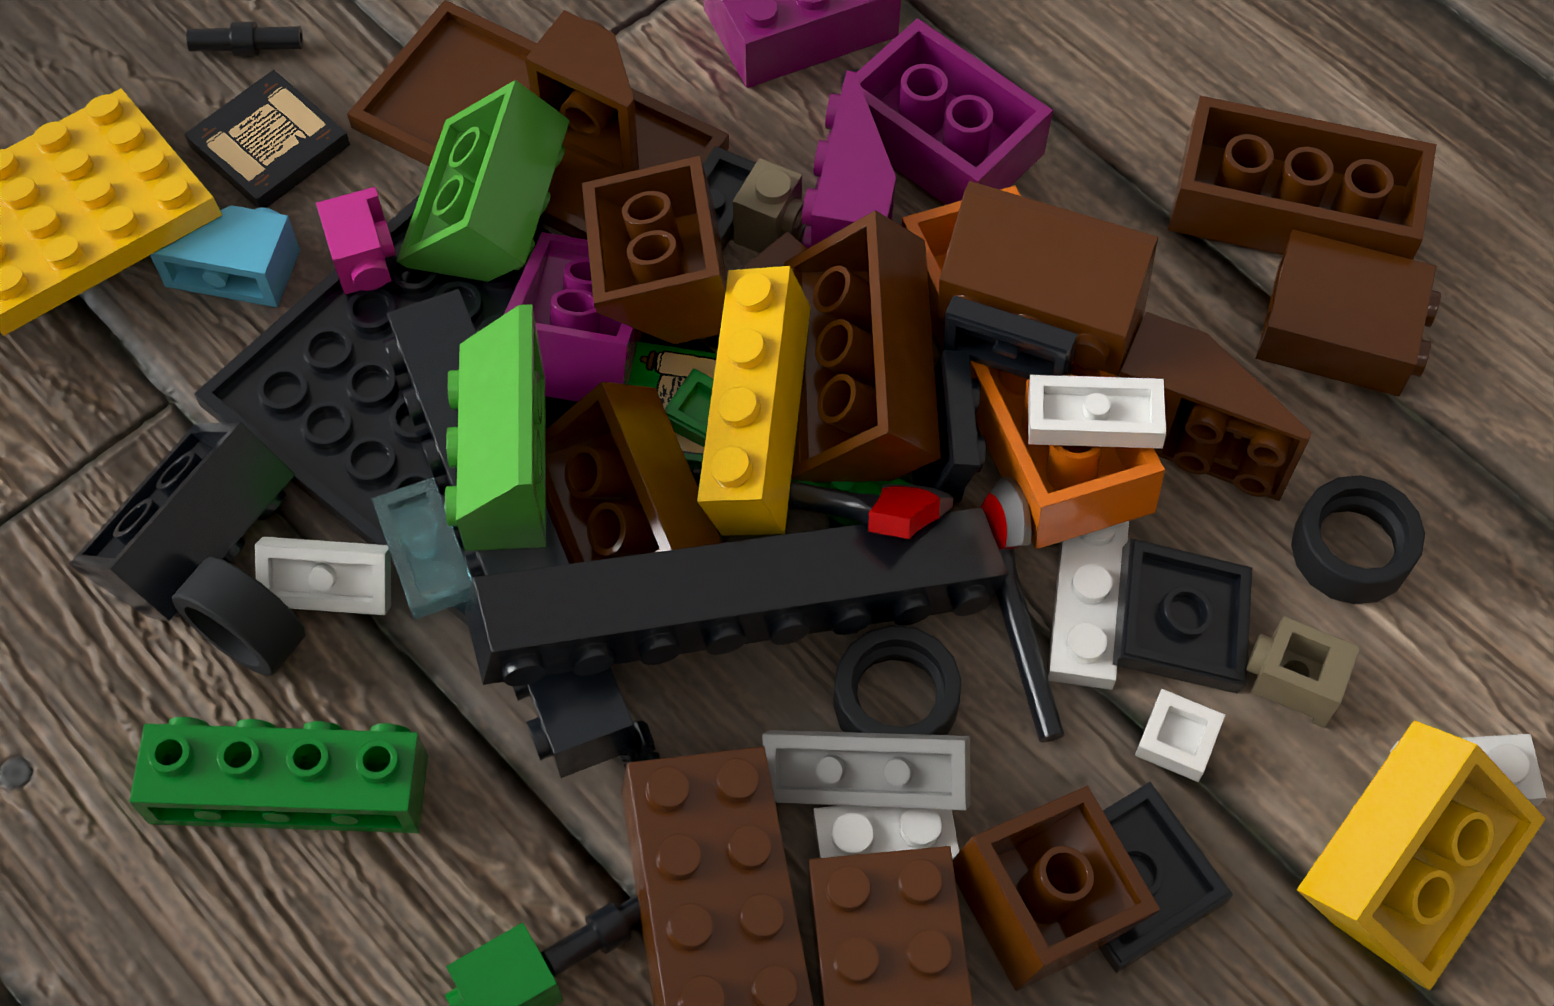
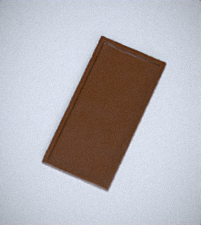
(464, 59)

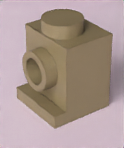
(768, 206)
(1303, 669)

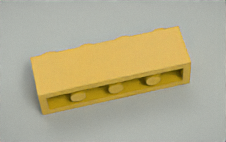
(755, 402)

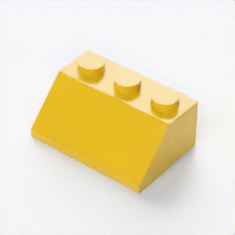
(1422, 852)

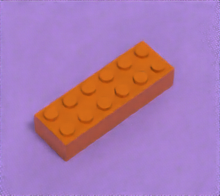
(1065, 486)

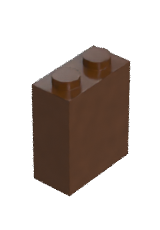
(1349, 313)

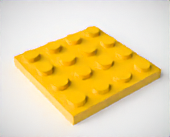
(87, 204)

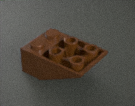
(1216, 410)

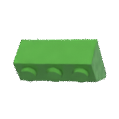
(486, 187)
(499, 436)

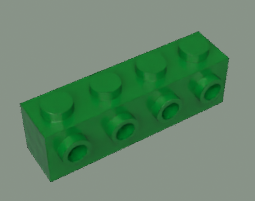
(280, 776)

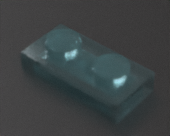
(423, 548)

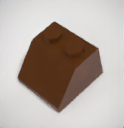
(584, 79)
(1051, 886)

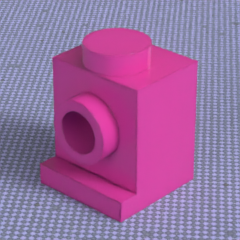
(357, 239)

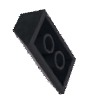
(184, 512)

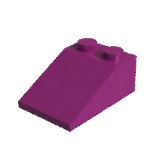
(574, 339)

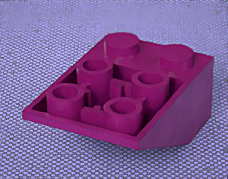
(850, 168)

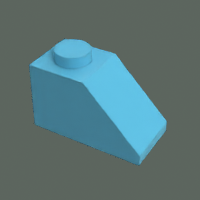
(234, 257)

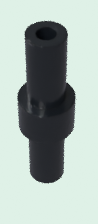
(244, 38)
(603, 931)

